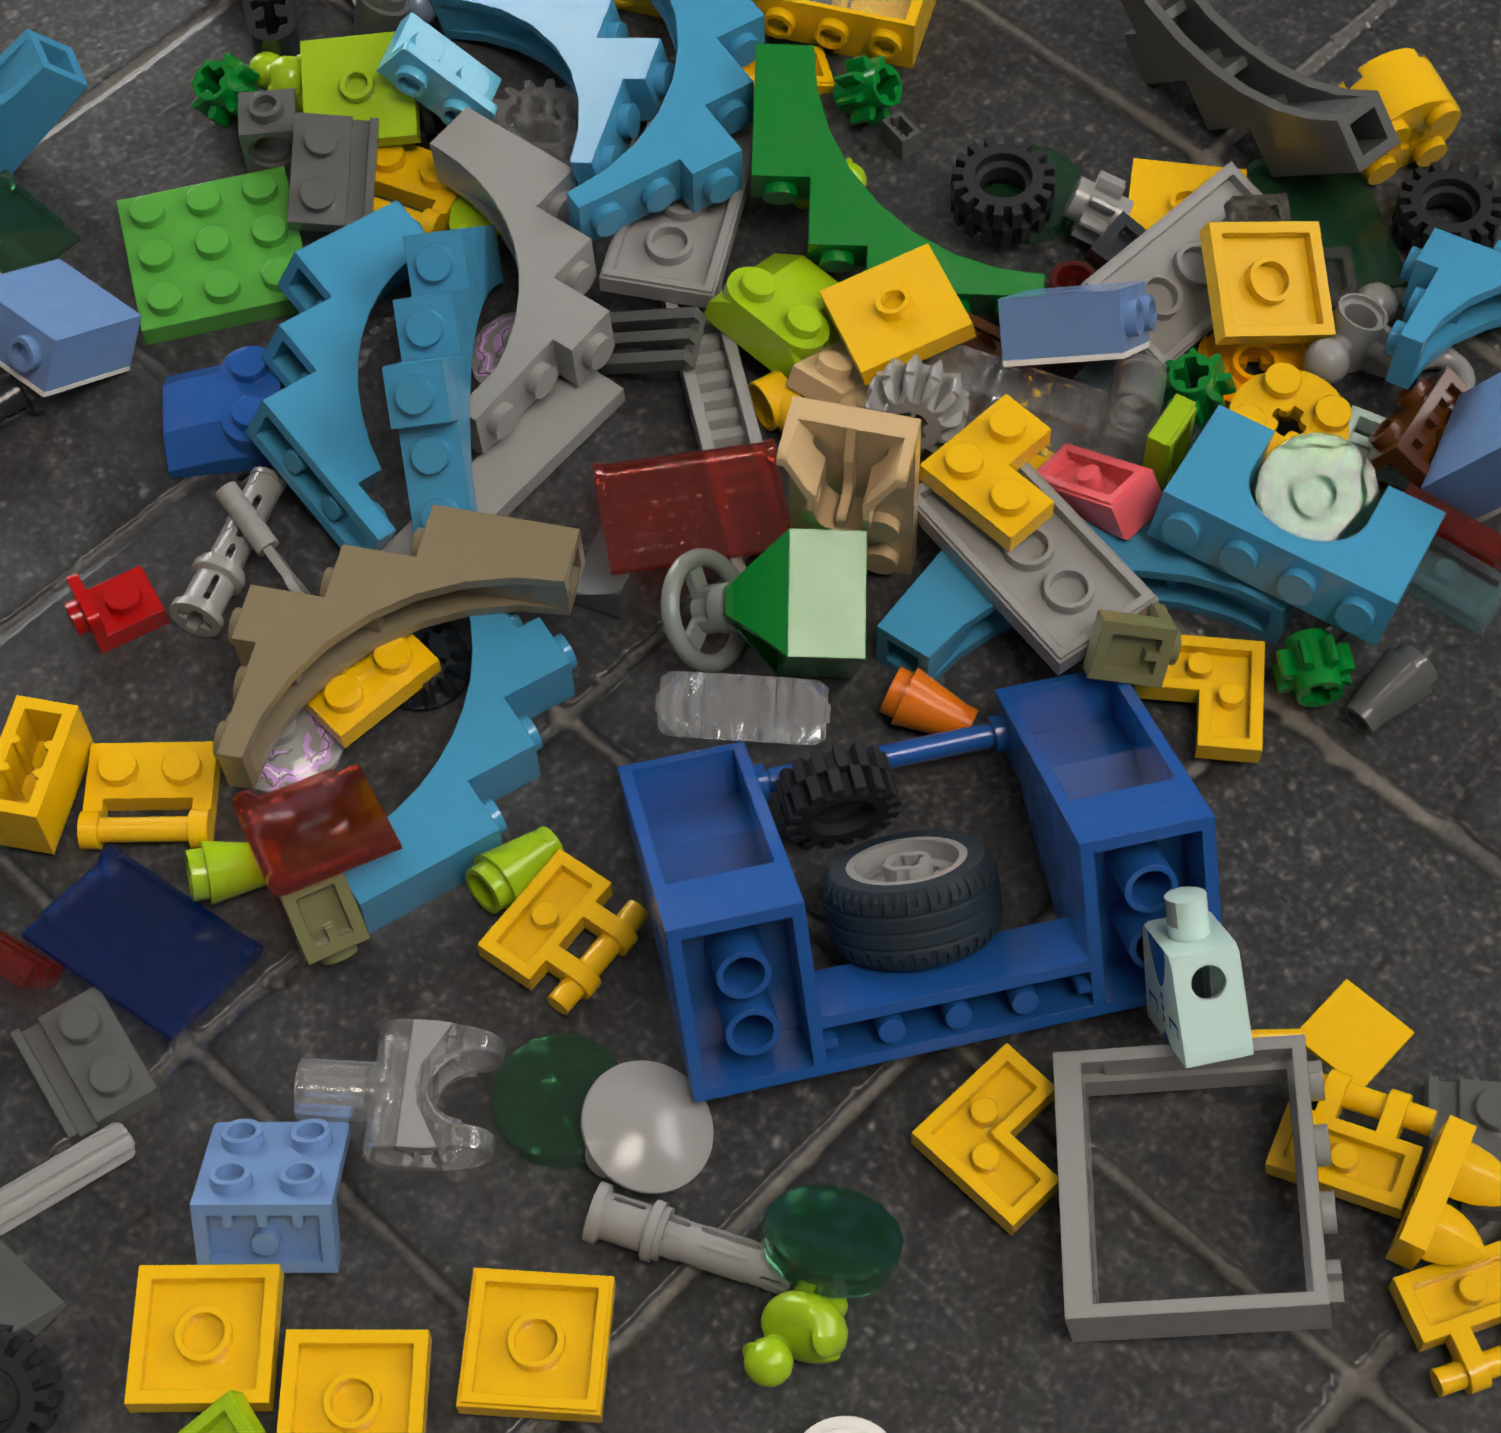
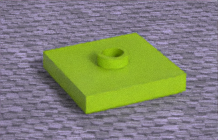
(343, 81)

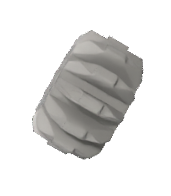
(924, 394)

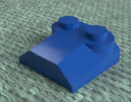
(210, 412)

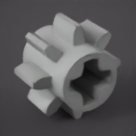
(1096, 206)

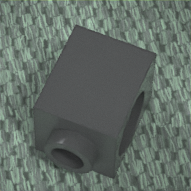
(267, 128)

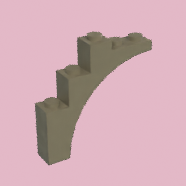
(456, 570)

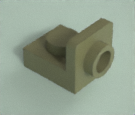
(1132, 646)
(325, 920)

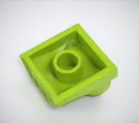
(776, 311)

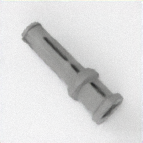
(221, 569)
(659, 1233)

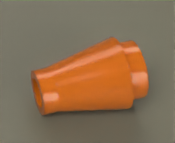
(924, 704)

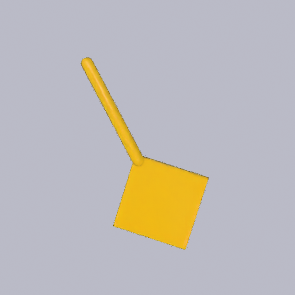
(1350, 1034)

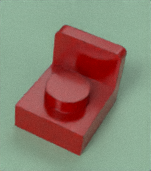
(115, 609)

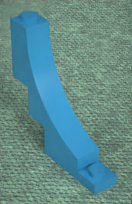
(316, 423)

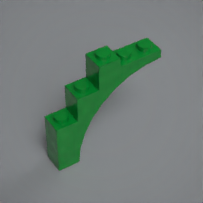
(846, 225)

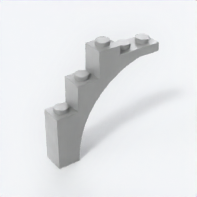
(554, 322)

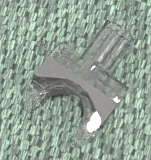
(402, 1094)

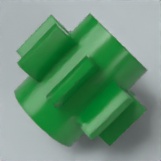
(218, 87)
(867, 90)
(1199, 380)
(1313, 667)

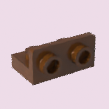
(1415, 429)

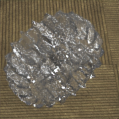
(743, 707)

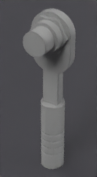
(256, 532)

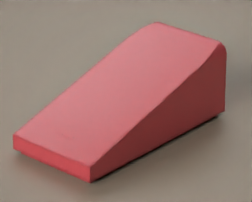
(1104, 489)

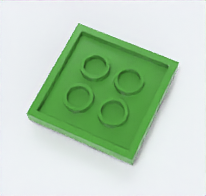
(209, 254)

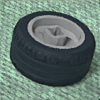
(912, 900)

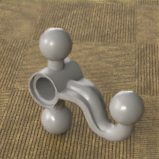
(1361, 338)

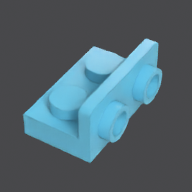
(438, 72)

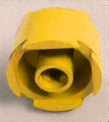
(1417, 106)

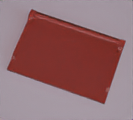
(689, 501)
(315, 828)

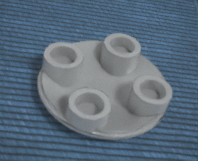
(645, 1128)

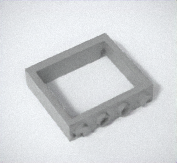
(1159, 1070)

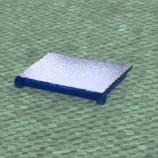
(143, 943)

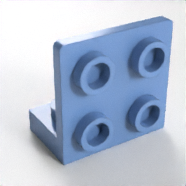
(271, 1195)

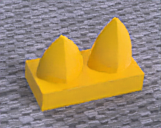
(1430, 1225)

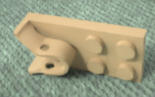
(855, 474)

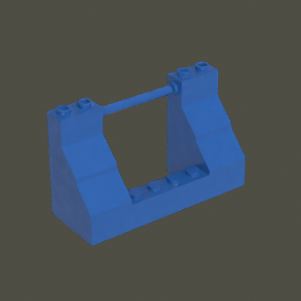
(732, 932)

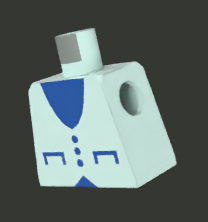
(1195, 982)

